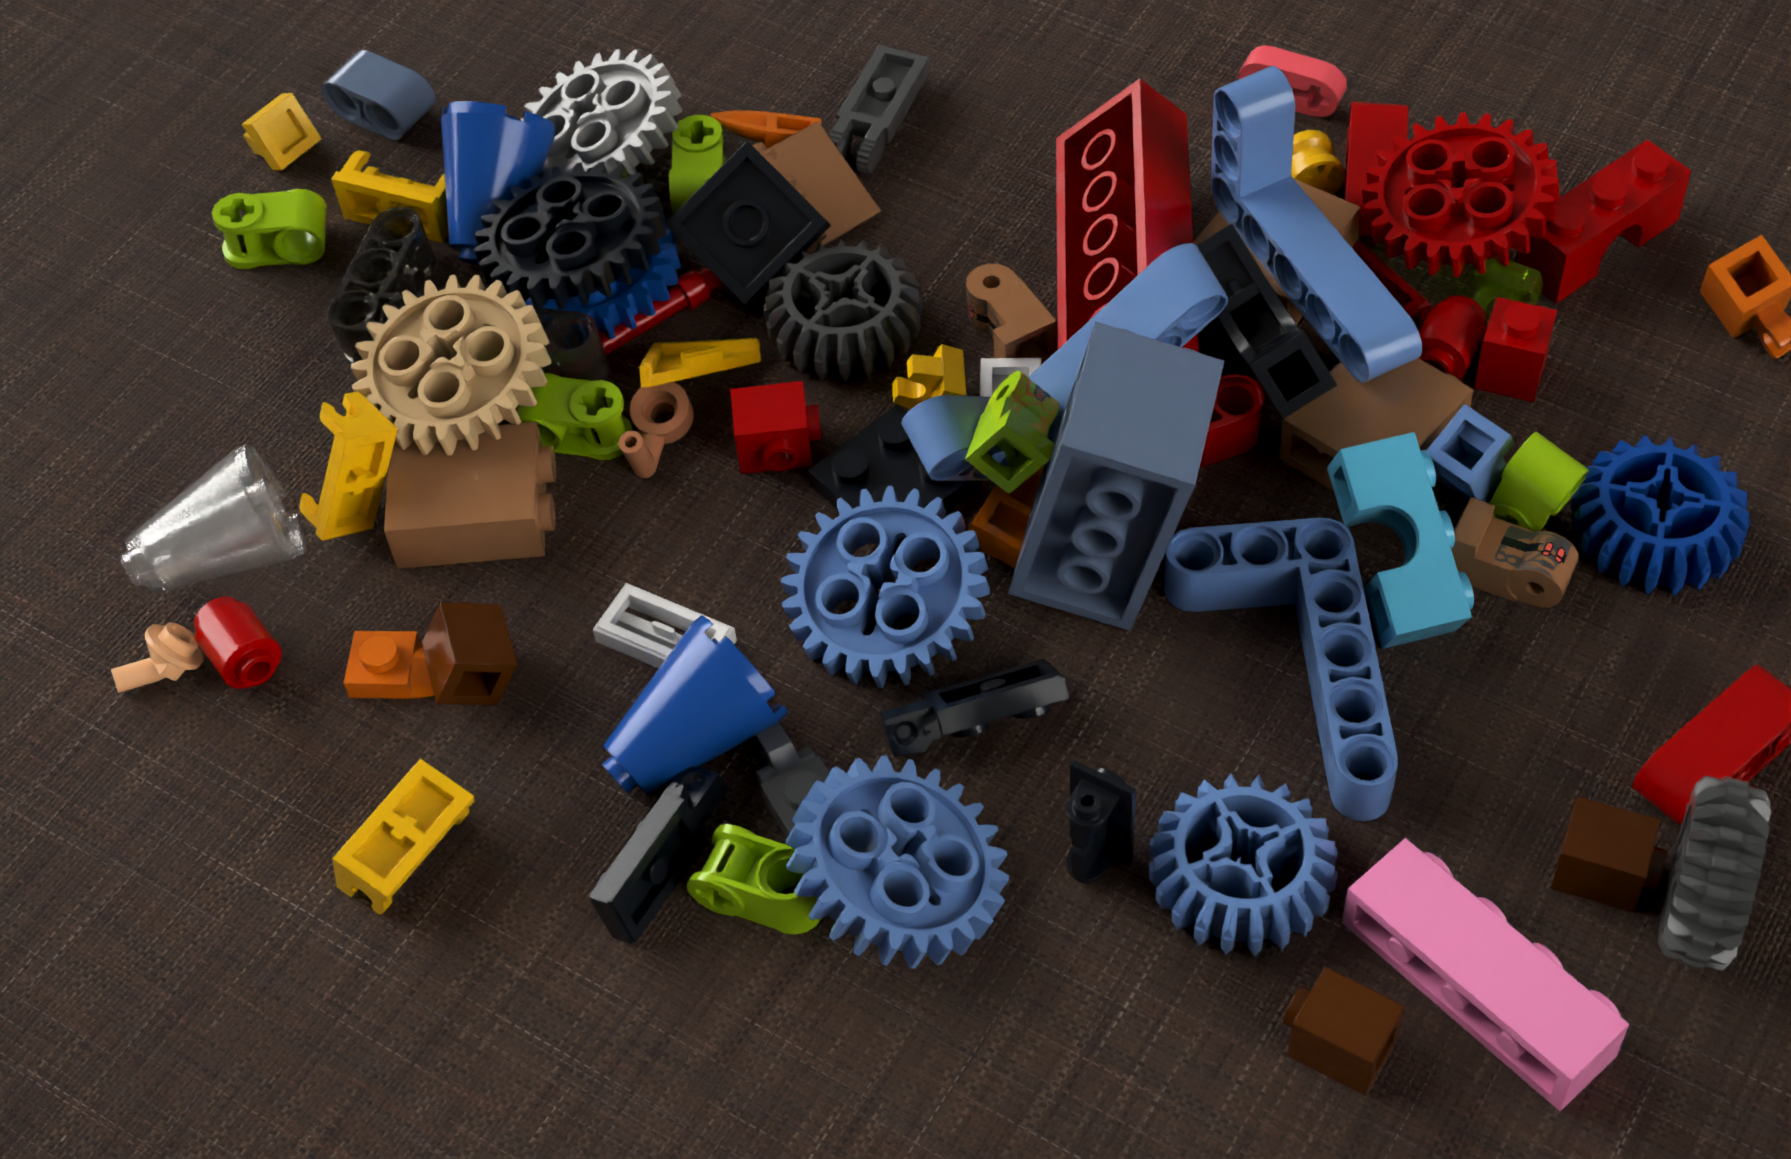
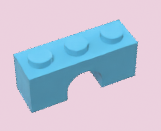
(1393, 486)

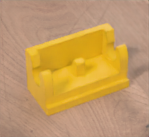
(370, 193)
(354, 469)
(400, 834)

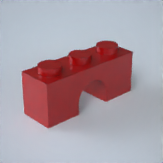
(1629, 197)

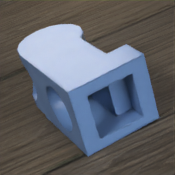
(1471, 455)

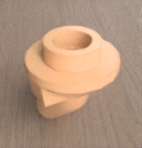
(171, 653)

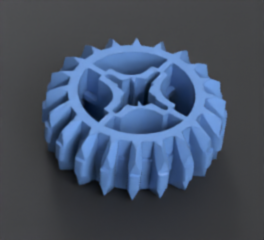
(1232, 897)

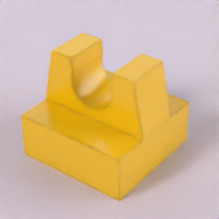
(280, 132)
(931, 377)

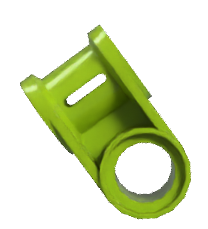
(695, 156)
(275, 230)
(572, 412)
(1537, 483)
(746, 881)

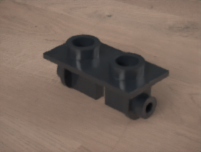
(1100, 822)

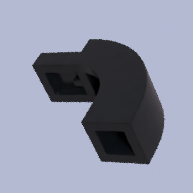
(1262, 327)

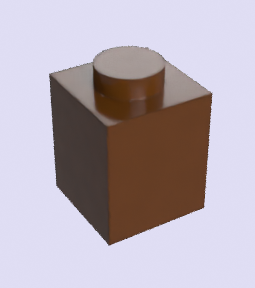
(469, 654)
(1609, 855)
(1342, 1029)

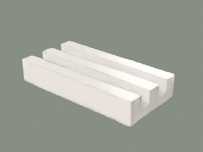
(644, 639)

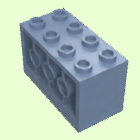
(1117, 476)

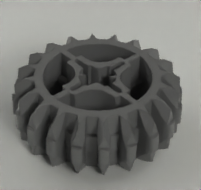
(847, 325)
(1714, 872)

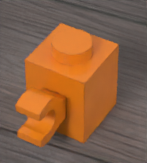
(1752, 291)

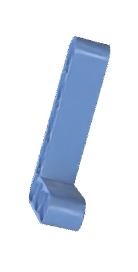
(1293, 236)
(1164, 303)
(1319, 572)

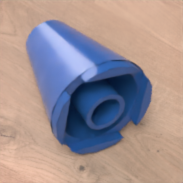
(483, 159)
(690, 712)

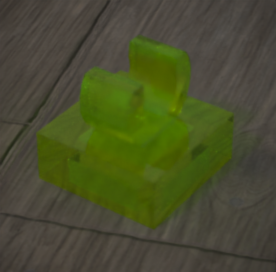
(1508, 282)

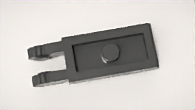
(879, 103)

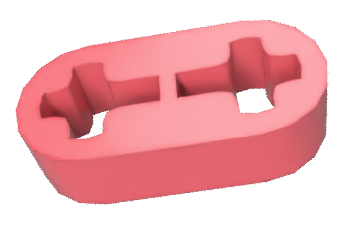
(1304, 76)

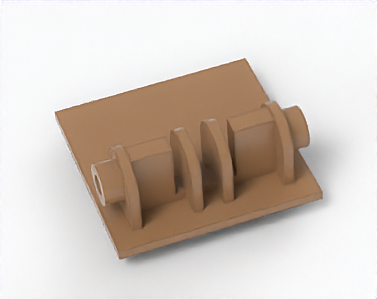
(823, 178)

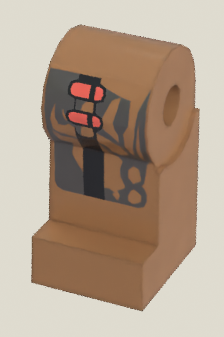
(1010, 314)
(1512, 558)

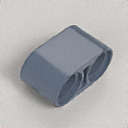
(378, 94)

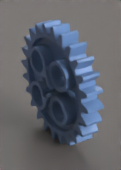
(938, 596)
(897, 861)

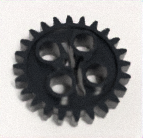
(571, 234)

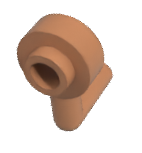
(645, 448)

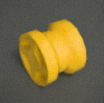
(1315, 161)

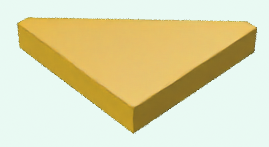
(688, 359)

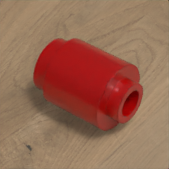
(1453, 335)
(236, 642)

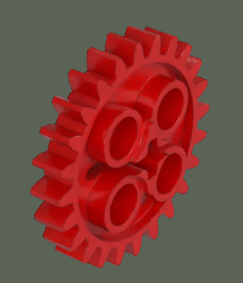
(1460, 194)

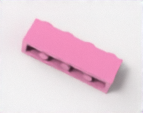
(1484, 973)

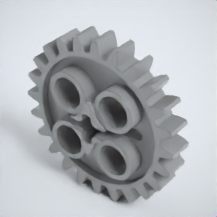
(609, 113)

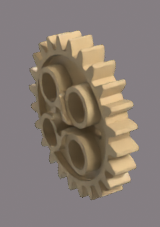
(453, 363)

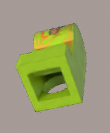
(1019, 424)

